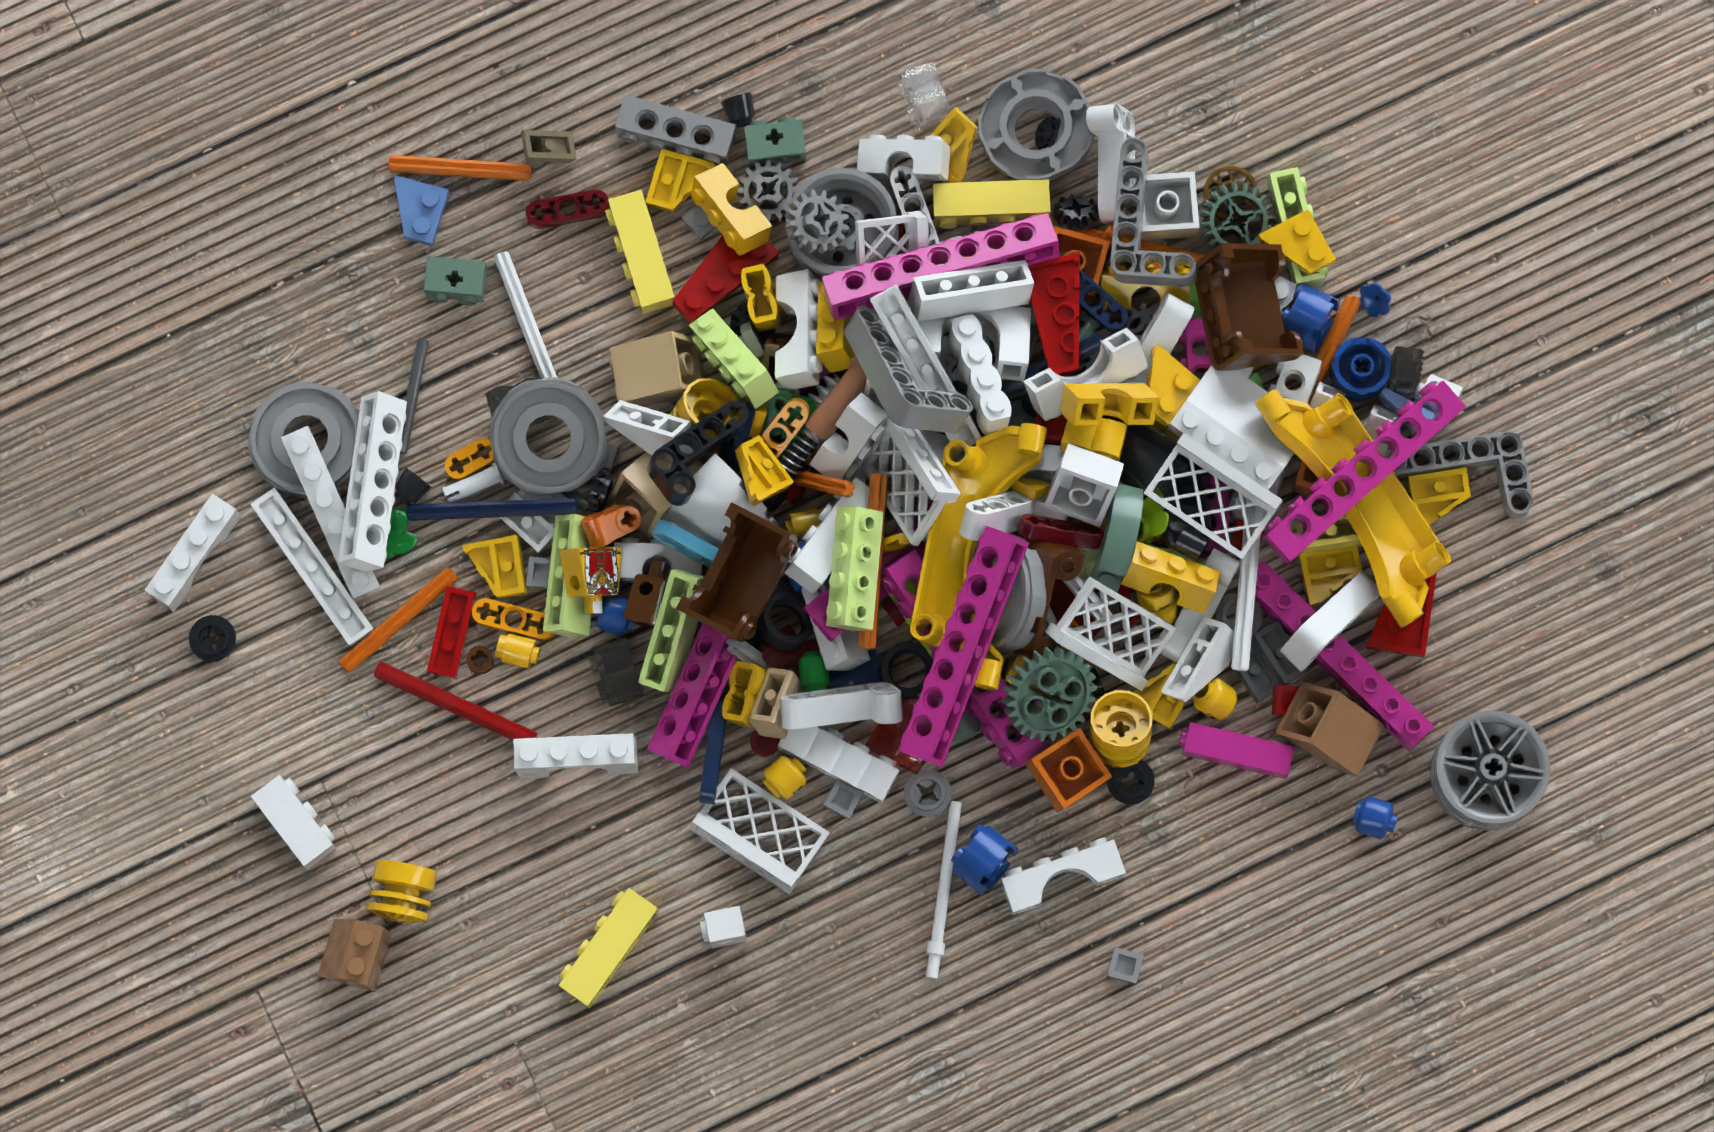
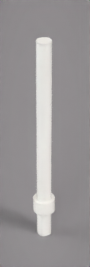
(936, 947)

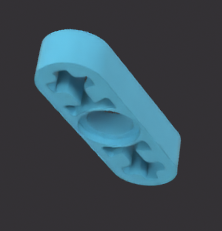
(685, 542)

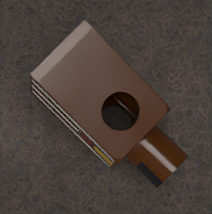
(647, 595)

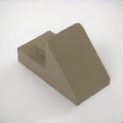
(547, 147)

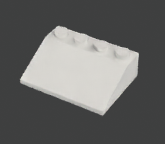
(1227, 423)

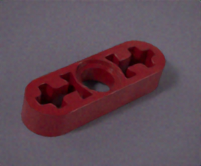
(548, 220)
(1060, 531)

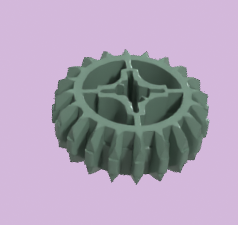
(1232, 208)

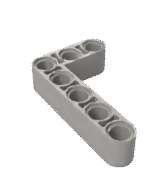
(1133, 225)
(893, 382)
(1465, 458)

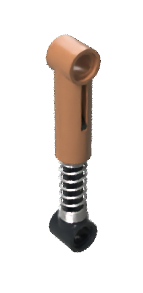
(821, 424)

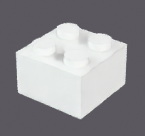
(1170, 206)
(1083, 485)

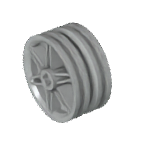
(868, 199)
(1464, 802)

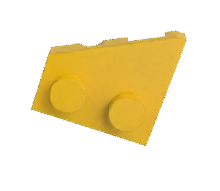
(674, 179)
(1301, 242)
(1170, 383)
(761, 471)
(1164, 708)

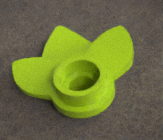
(1153, 520)

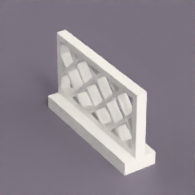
(916, 235)
(919, 462)
(1227, 474)
(1104, 656)
(750, 854)

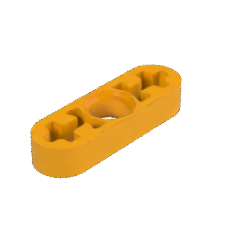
(798, 422)
(490, 621)

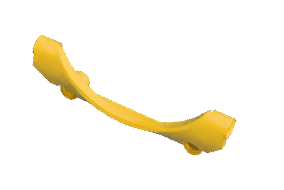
(982, 473)
(1385, 520)

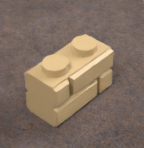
(766, 709)

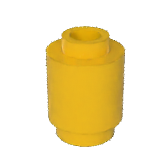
(802, 521)
(517, 650)

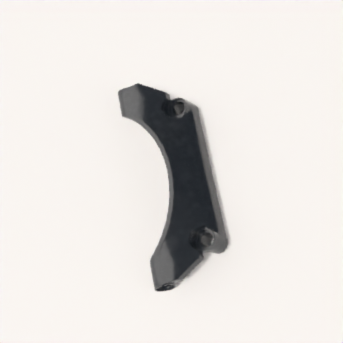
(1143, 456)

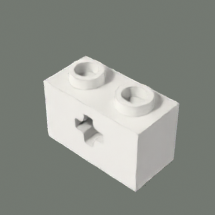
(723, 927)

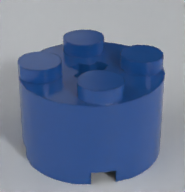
(1310, 315)
(1359, 353)
(983, 859)

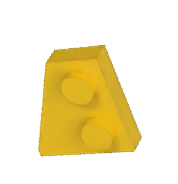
(959, 134)
(1439, 492)
(500, 565)
(1328, 572)

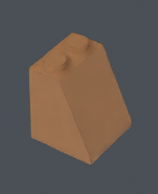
(1330, 728)
(355, 953)

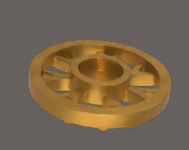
(1217, 172)

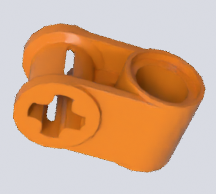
(606, 526)

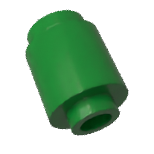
(813, 672)

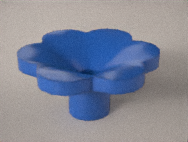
(1375, 299)

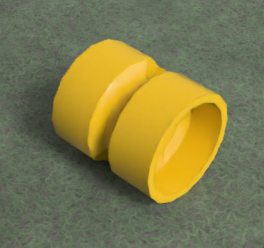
(1160, 602)

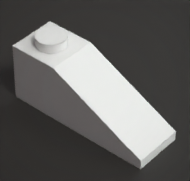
(646, 426)
(1202, 660)

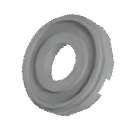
(1028, 92)
(553, 398)
(280, 410)
(1023, 605)

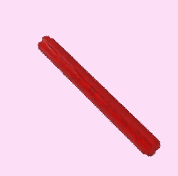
(452, 702)

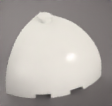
(714, 491)

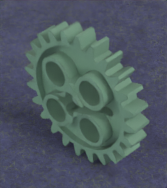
(1061, 669)

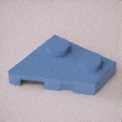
(420, 209)

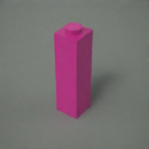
(1236, 750)

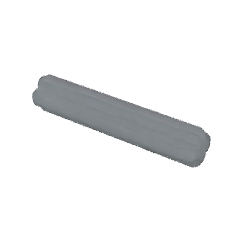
(746, 652)

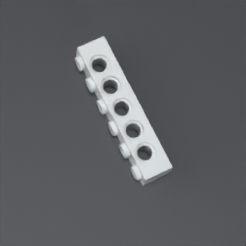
(1306, 371)
(372, 482)

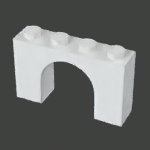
(1007, 330)
(541, 755)

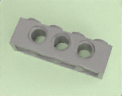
(636, 110)

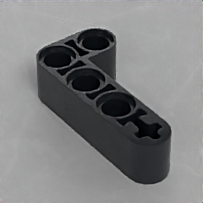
(700, 445)

